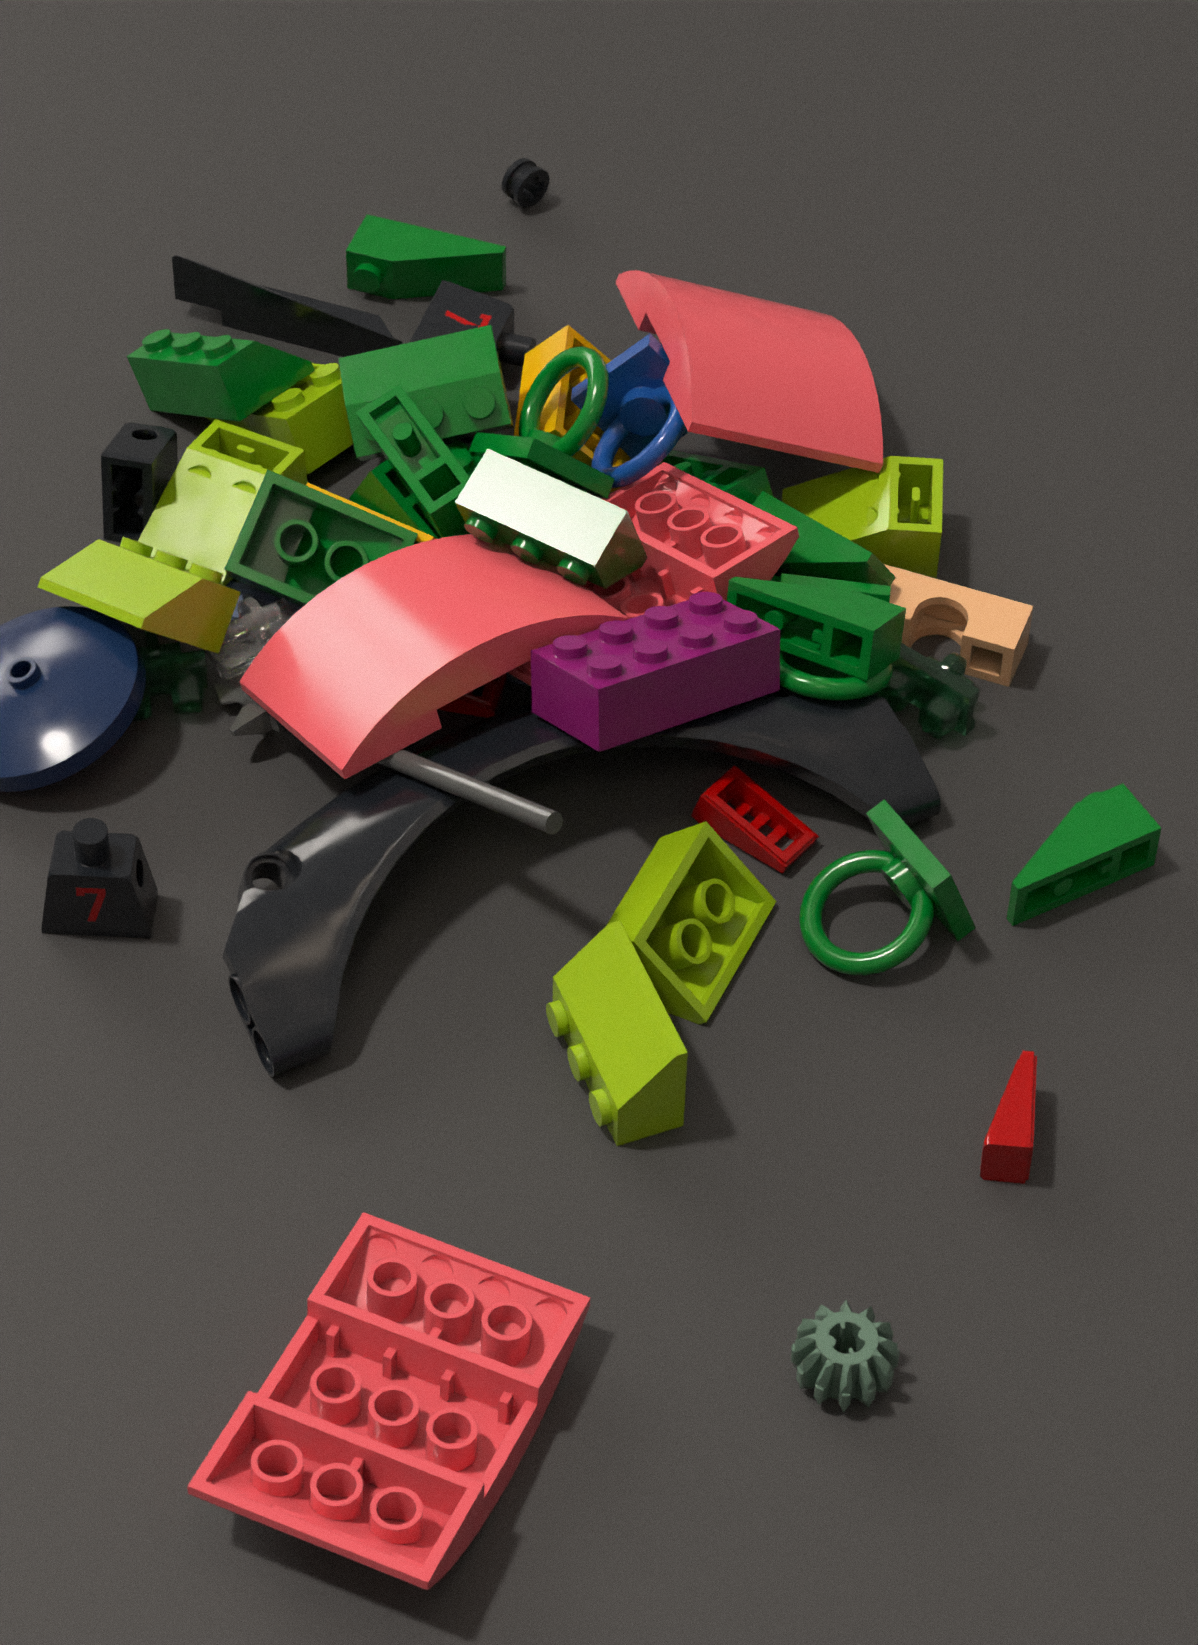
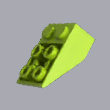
(306, 416)
(214, 493)
(884, 512)

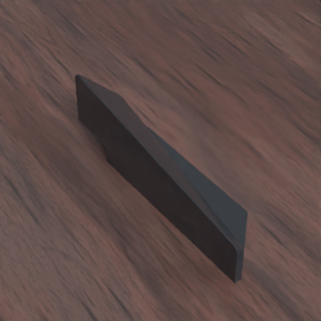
(280, 313)

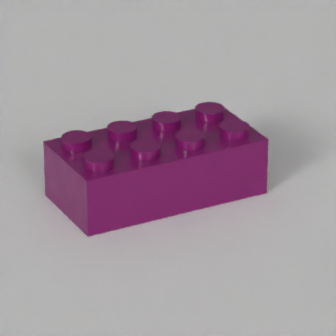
(655, 670)

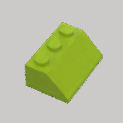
(147, 591)
(693, 918)
(620, 1038)

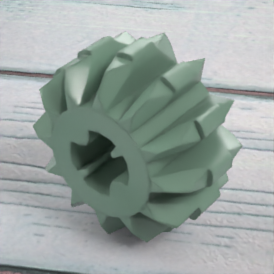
(844, 1355)

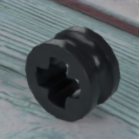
(525, 182)

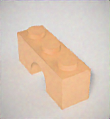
(986, 626)

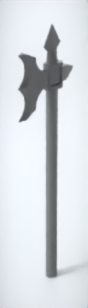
(255, 720)

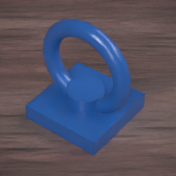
(636, 413)

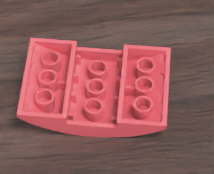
(761, 370)
(692, 543)
(407, 636)
(397, 1403)

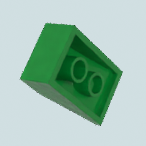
(307, 540)

